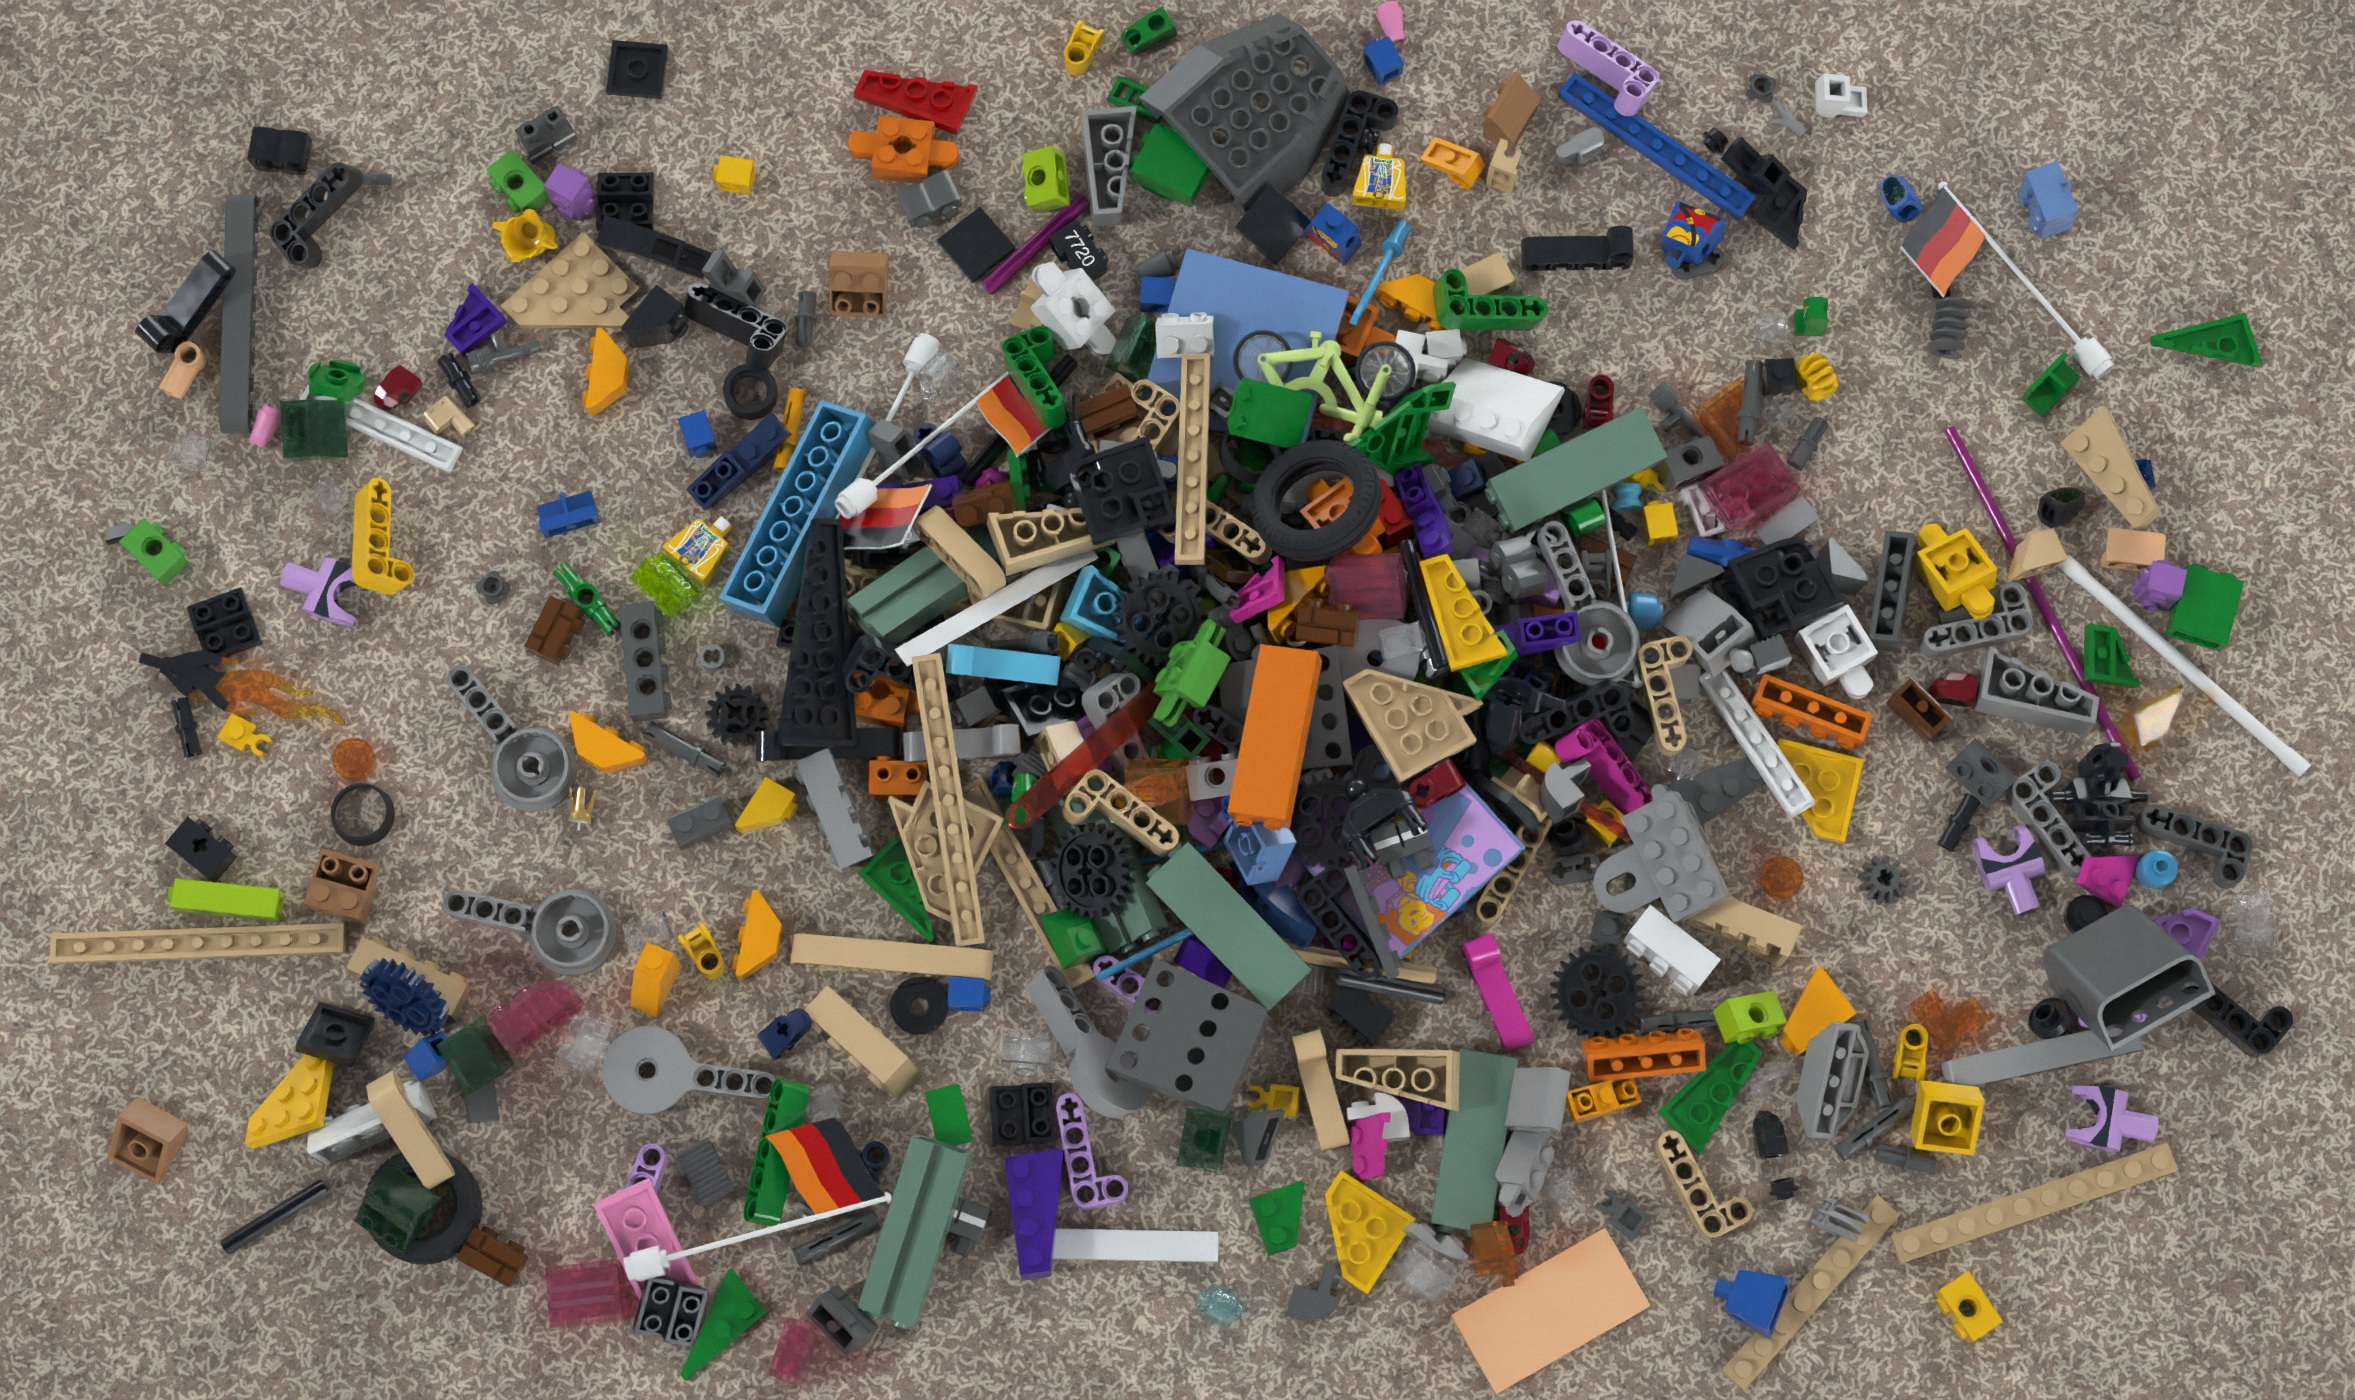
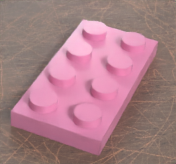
(637, 1222)

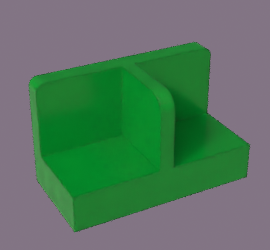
(2050, 386)
(948, 1115)

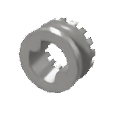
(712, 648)

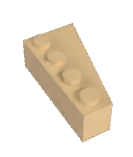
(2108, 462)
(1749, 929)
(862, 1042)

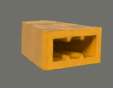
(653, 979)
(1814, 1010)

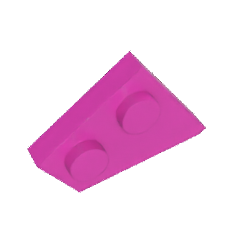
(1261, 592)
(1368, 1146)

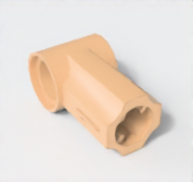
(181, 373)

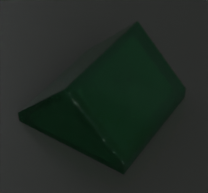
(1134, 348)
(475, 1055)
(1204, 1141)

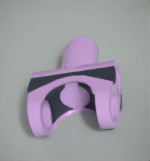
(321, 589)
(2012, 871)
(2112, 1120)

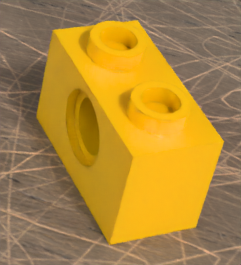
(1983, 1313)

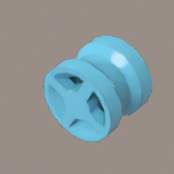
(1627, 497)

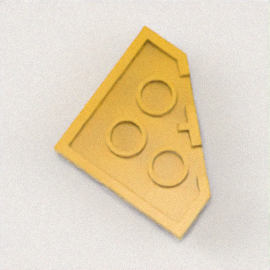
(1830, 781)
(294, 1105)
(1363, 1230)

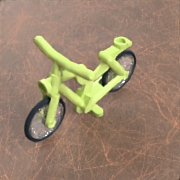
(1382, 372)

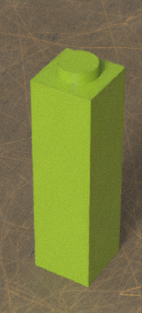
(226, 900)

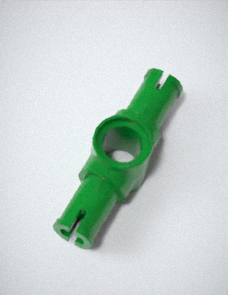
(577, 589)

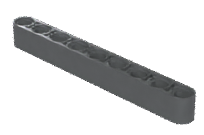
(237, 315)

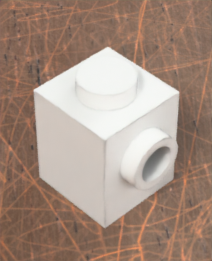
(1446, 345)

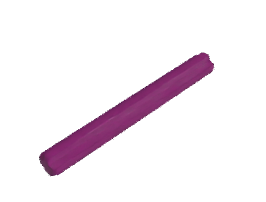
(1034, 244)

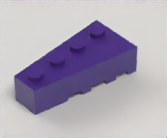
(1034, 1201)

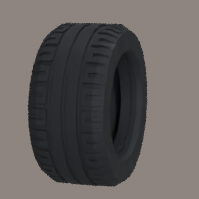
(454, 1234)

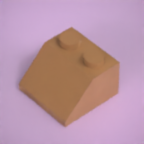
(146, 1140)

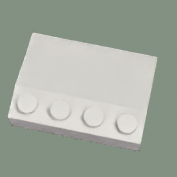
(1496, 409)
(361, 1127)

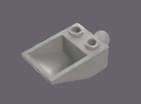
(1715, 631)

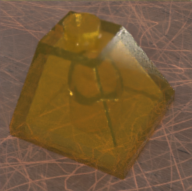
(2151, 720)

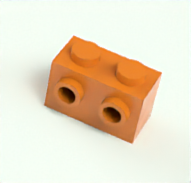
(898, 780)

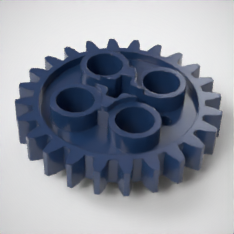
(404, 997)

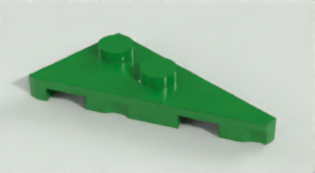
(2220, 339)
(894, 881)
(728, 1318)

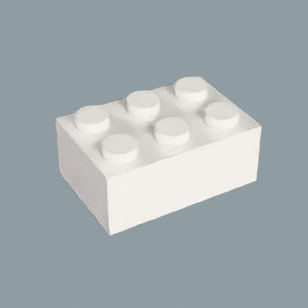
(1670, 951)

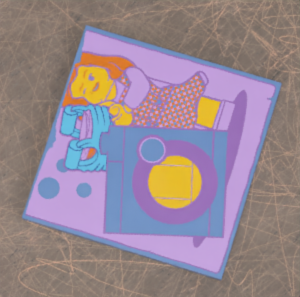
(1468, 852)

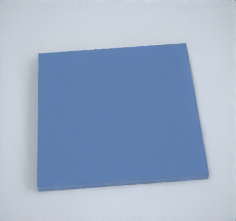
(1242, 302)

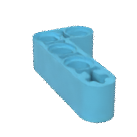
(1002, 664)

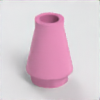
(1391, 20)
(265, 425)

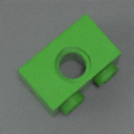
(513, 169)
(143, 539)

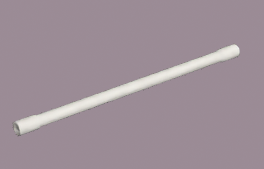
(2286, 754)

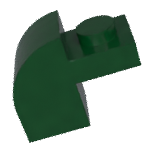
(1182, 735)

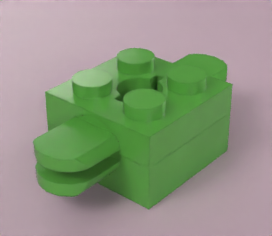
(1190, 673)

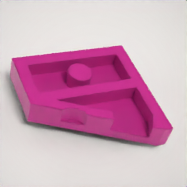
(2107, 877)

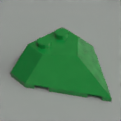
(1398, 436)

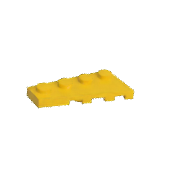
(1462, 625)

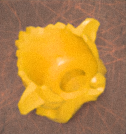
(525, 236)

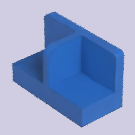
(567, 514)

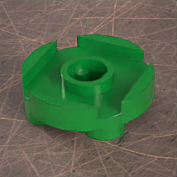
(336, 380)

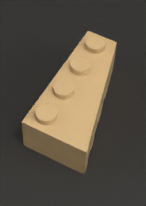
(1039, 537)
(1413, 1074)

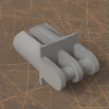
(1579, 147)
(1836, 1221)

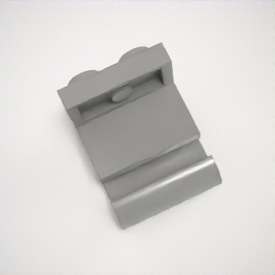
(1537, 1100)

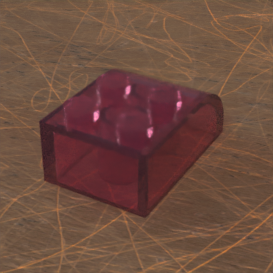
(1749, 489)
(533, 1014)

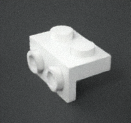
(1184, 335)

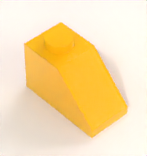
(767, 807)

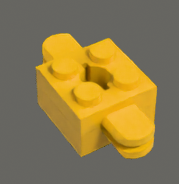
(1968, 567)

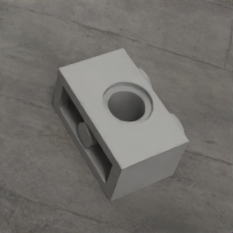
(1201, 779)

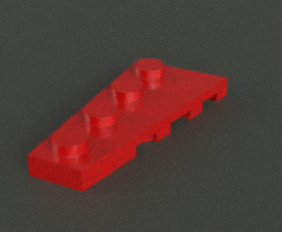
(918, 98)

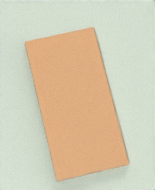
(1550, 1311)

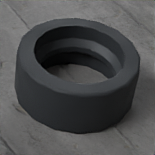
(753, 412)

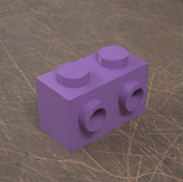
(570, 192)
(2159, 585)

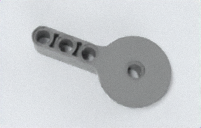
(1595, 617)
(1354, 659)
(517, 748)
(546, 926)
(1075, 1031)
(673, 1076)

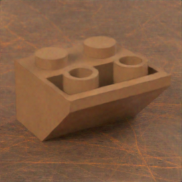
(1510, 112)
(858, 284)
(342, 887)

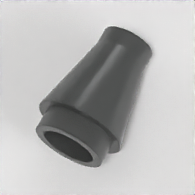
(1158, 265)

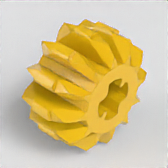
(1815, 376)

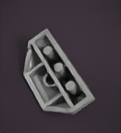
(1831, 1079)

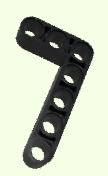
(871, 743)

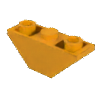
(1413, 297)
(606, 374)
(1298, 588)
(602, 746)
(759, 937)
(1601, 1099)

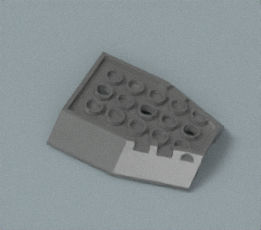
(1216, 92)

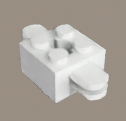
(1060, 312)
(1838, 650)

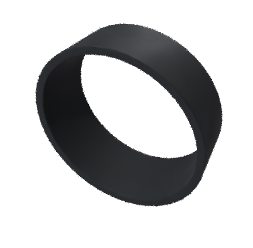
(1236, 469)
(378, 834)

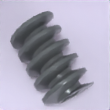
(1948, 327)

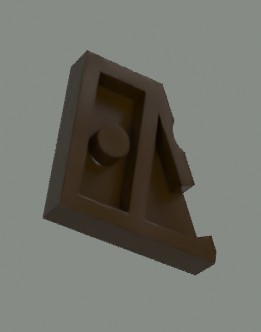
(1228, 566)

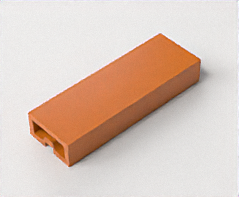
(1274, 737)

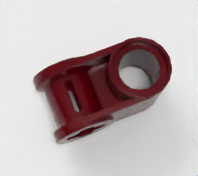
(1598, 408)
(1441, 782)

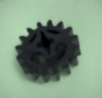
(728, 723)

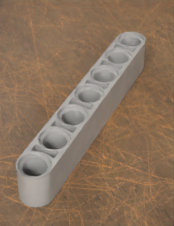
(2033, 1058)

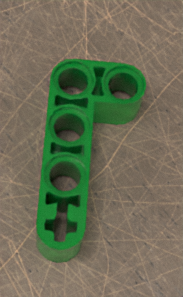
(1522, 311)
(1024, 360)
(1582, 516)

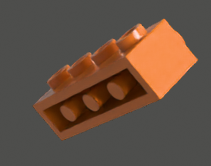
(1810, 711)
(1643, 1055)

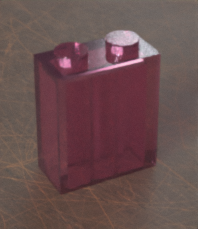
(1370, 583)
(586, 1294)
(794, 1352)

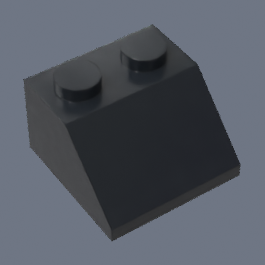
(656, 320)

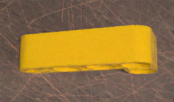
(371, 542)

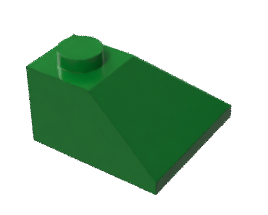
(1074, 938)

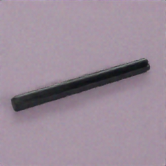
(998, 443)

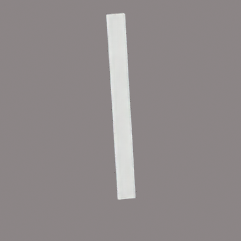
(992, 606)

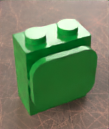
(1168, 166)
(1269, 413)
(2206, 608)

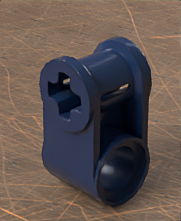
(785, 1032)

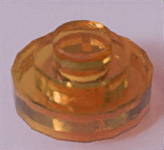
(353, 759)
(1781, 878)

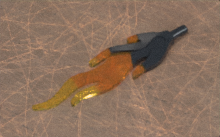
(224, 688)

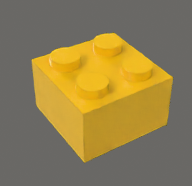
(1946, 1117)

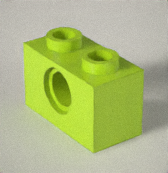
(1050, 165)
(1750, 1017)

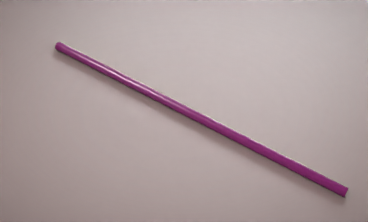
(2037, 593)

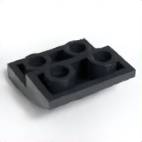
(626, 198)
(1272, 224)
(225, 623)
(1022, 1114)
(670, 1310)

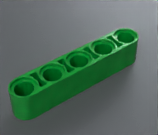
(769, 1173)

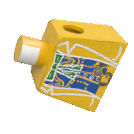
(1381, 181)
(700, 548)

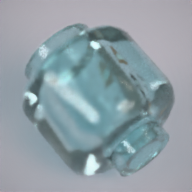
(1219, 1305)

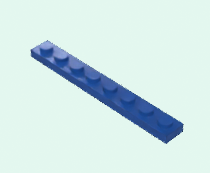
(1657, 147)

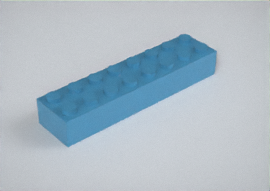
(819, 470)

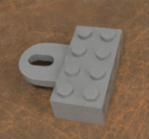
(1666, 861)

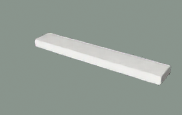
(397, 433)
(1757, 743)
(1136, 1245)

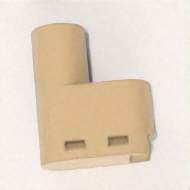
(444, 414)

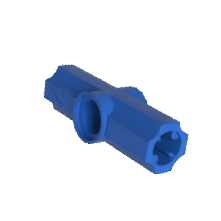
(1716, 551)

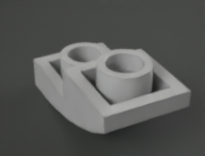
(1788, 521)
(1441, 1244)

